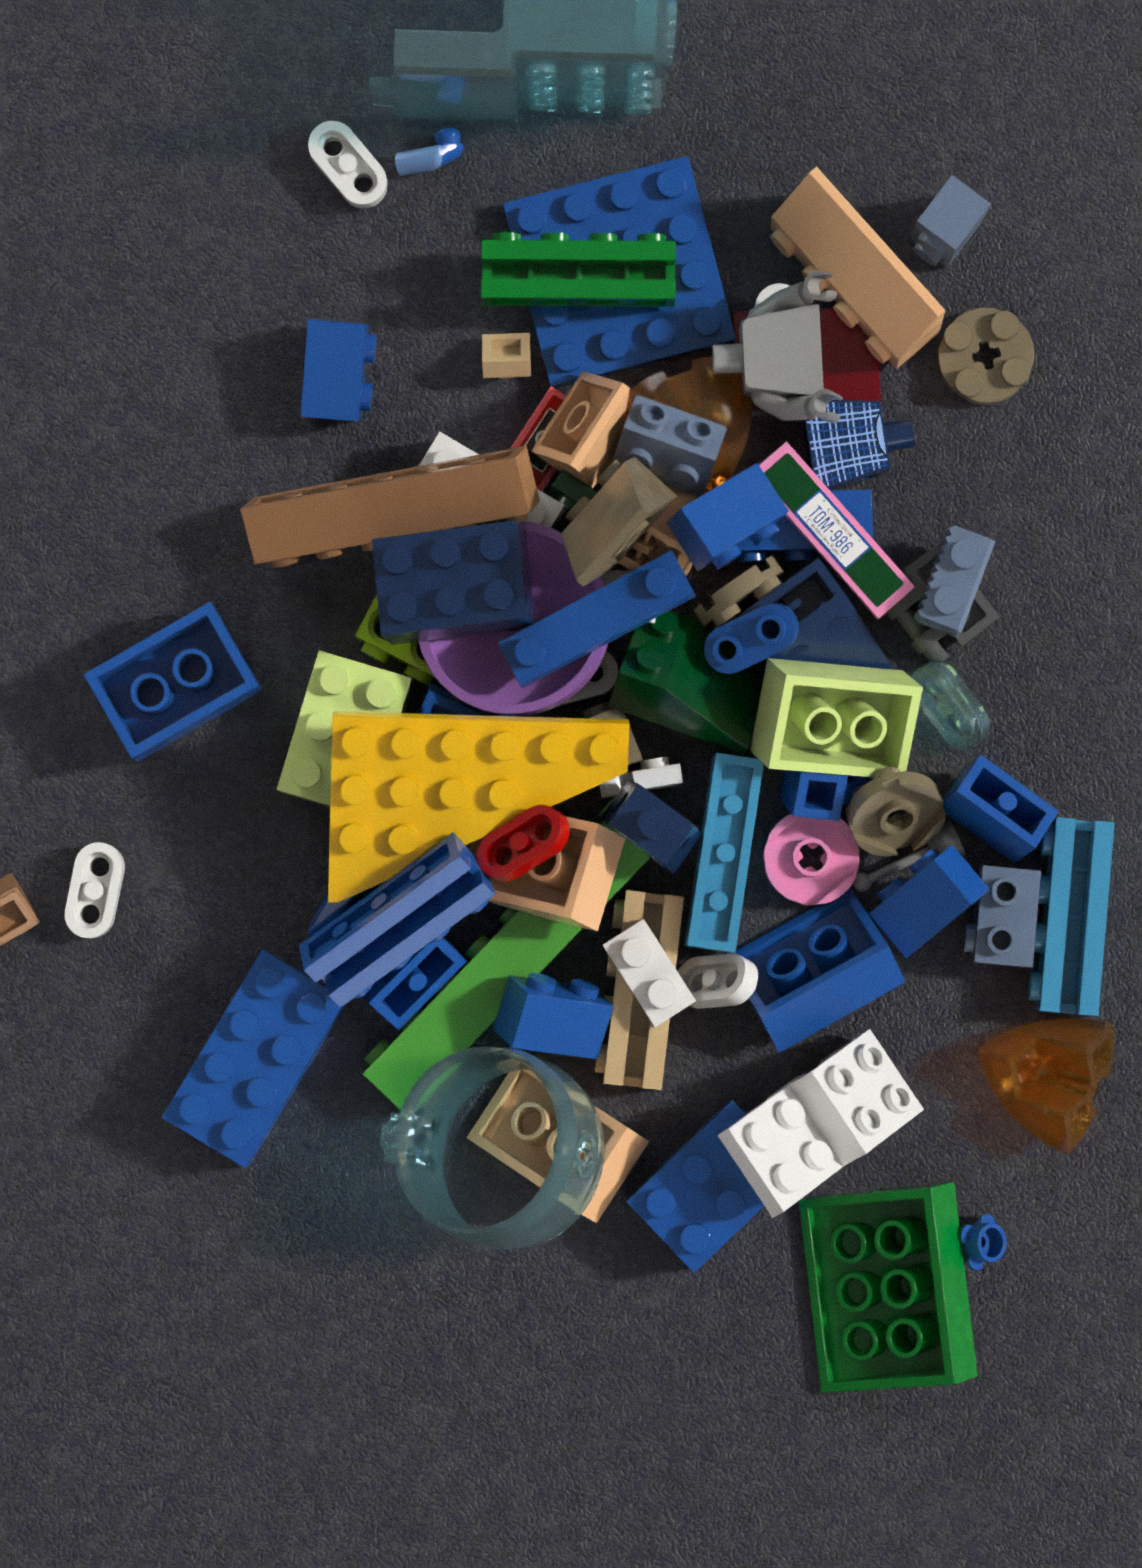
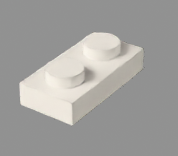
(649, 973)

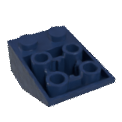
(827, 622)

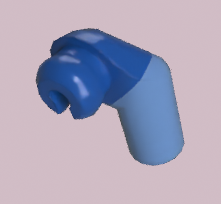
(432, 157)

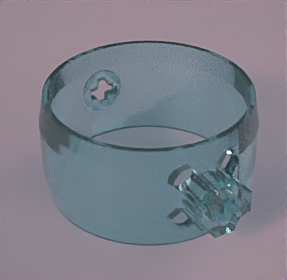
(440, 1095)

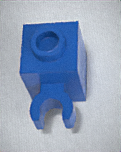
(818, 793)

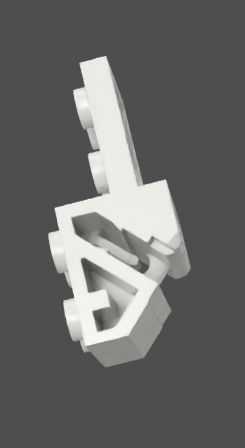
(820, 1122)

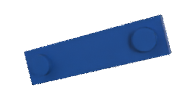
(596, 619)

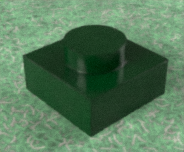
(570, 490)

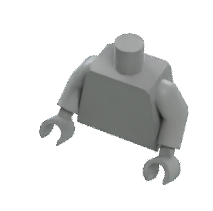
(783, 353)

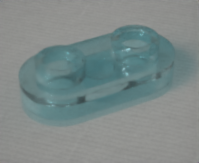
(950, 705)

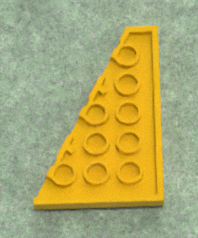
(421, 776)

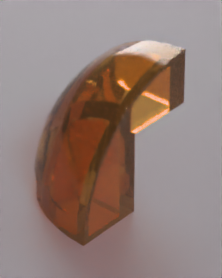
(710, 397)
(1050, 1075)

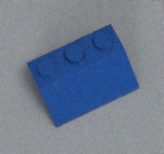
(819, 969)

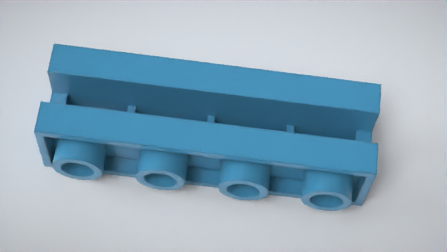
(723, 853)
(1073, 916)

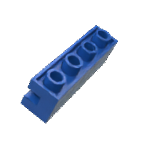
(397, 920)

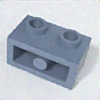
(1004, 918)

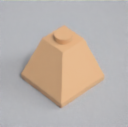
(585, 428)

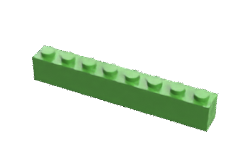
(473, 997)

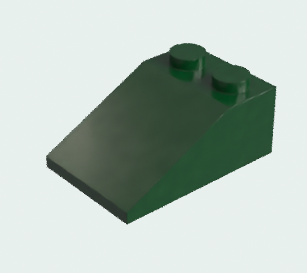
(676, 687)

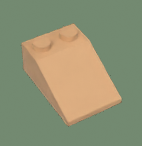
(570, 884)
(522, 1133)

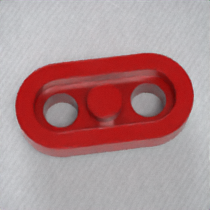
(526, 840)

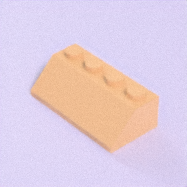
(867, 275)

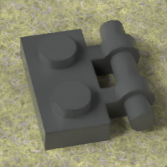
(924, 639)

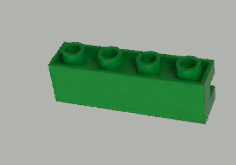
(578, 271)

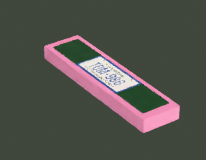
(835, 533)

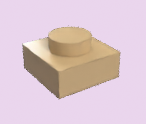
(506, 355)

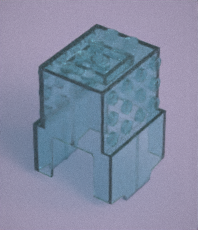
(542, 57)

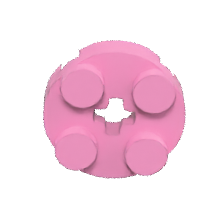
(807, 885)

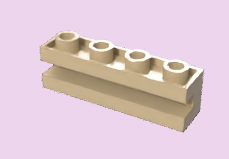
(634, 1045)

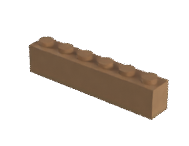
(390, 504)

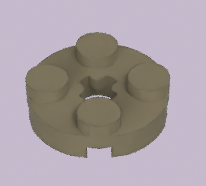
(1000, 332)
(738, 591)
(892, 792)

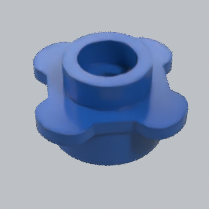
(982, 1241)

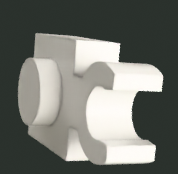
(653, 775)

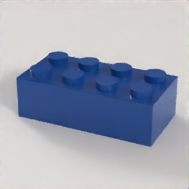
(254, 1059)

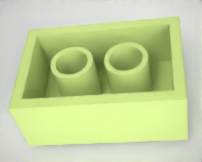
(341, 687)
(835, 718)

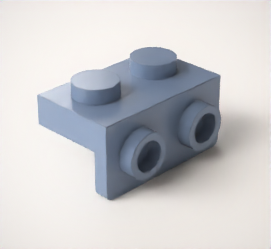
(671, 444)

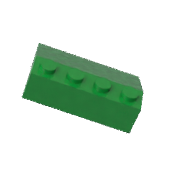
(888, 1288)

